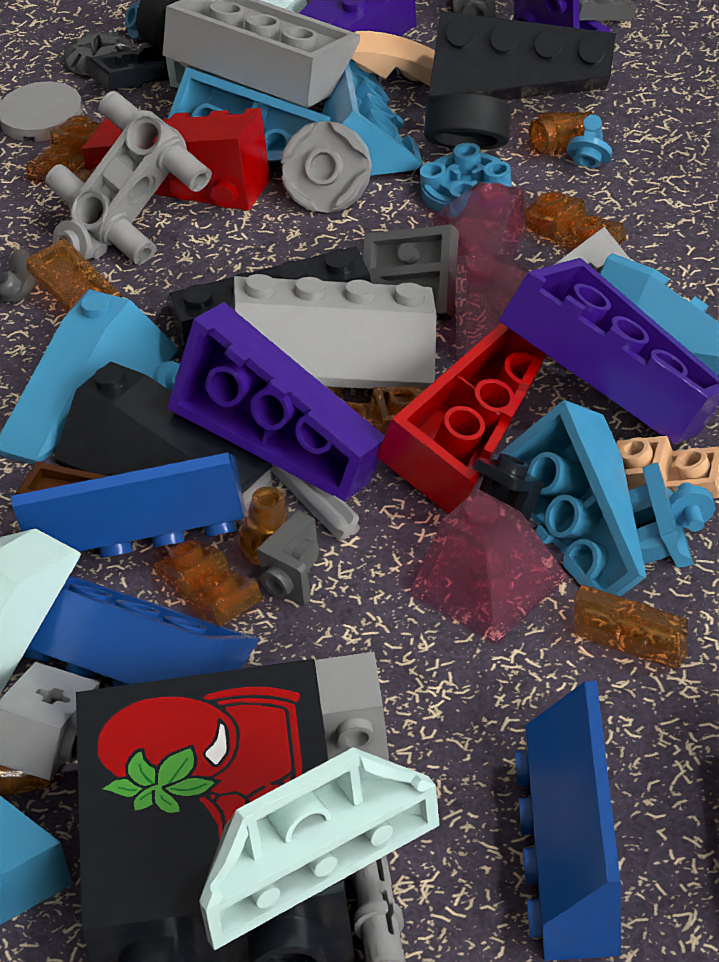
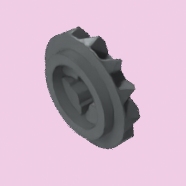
(87, 46)

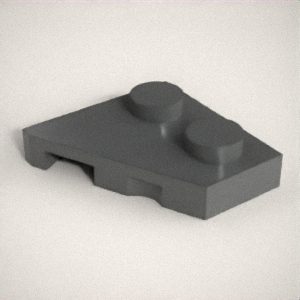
(418, 257)

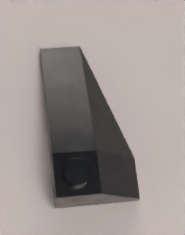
(124, 426)

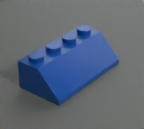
(138, 506)
(132, 638)
(572, 830)

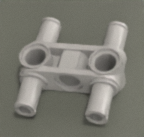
(127, 177)

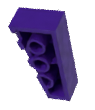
(614, 347)

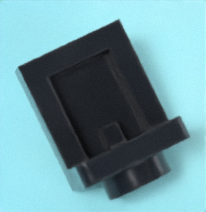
(509, 482)

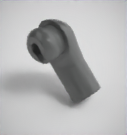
(21, 282)

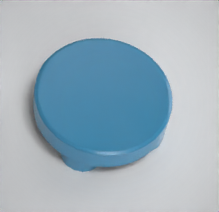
(458, 172)

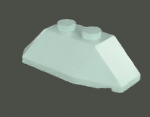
(30, 580)
(311, 838)

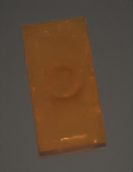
(66, 274)
(630, 627)

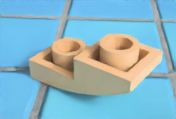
(383, 52)
(692, 465)

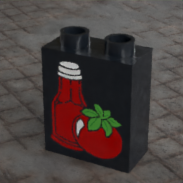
(155, 791)

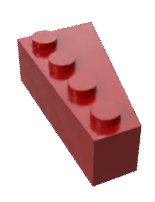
(462, 417)

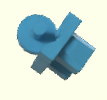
(685, 508)

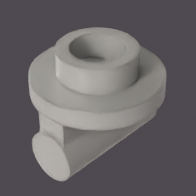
(79, 238)

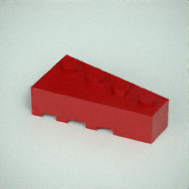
(224, 143)

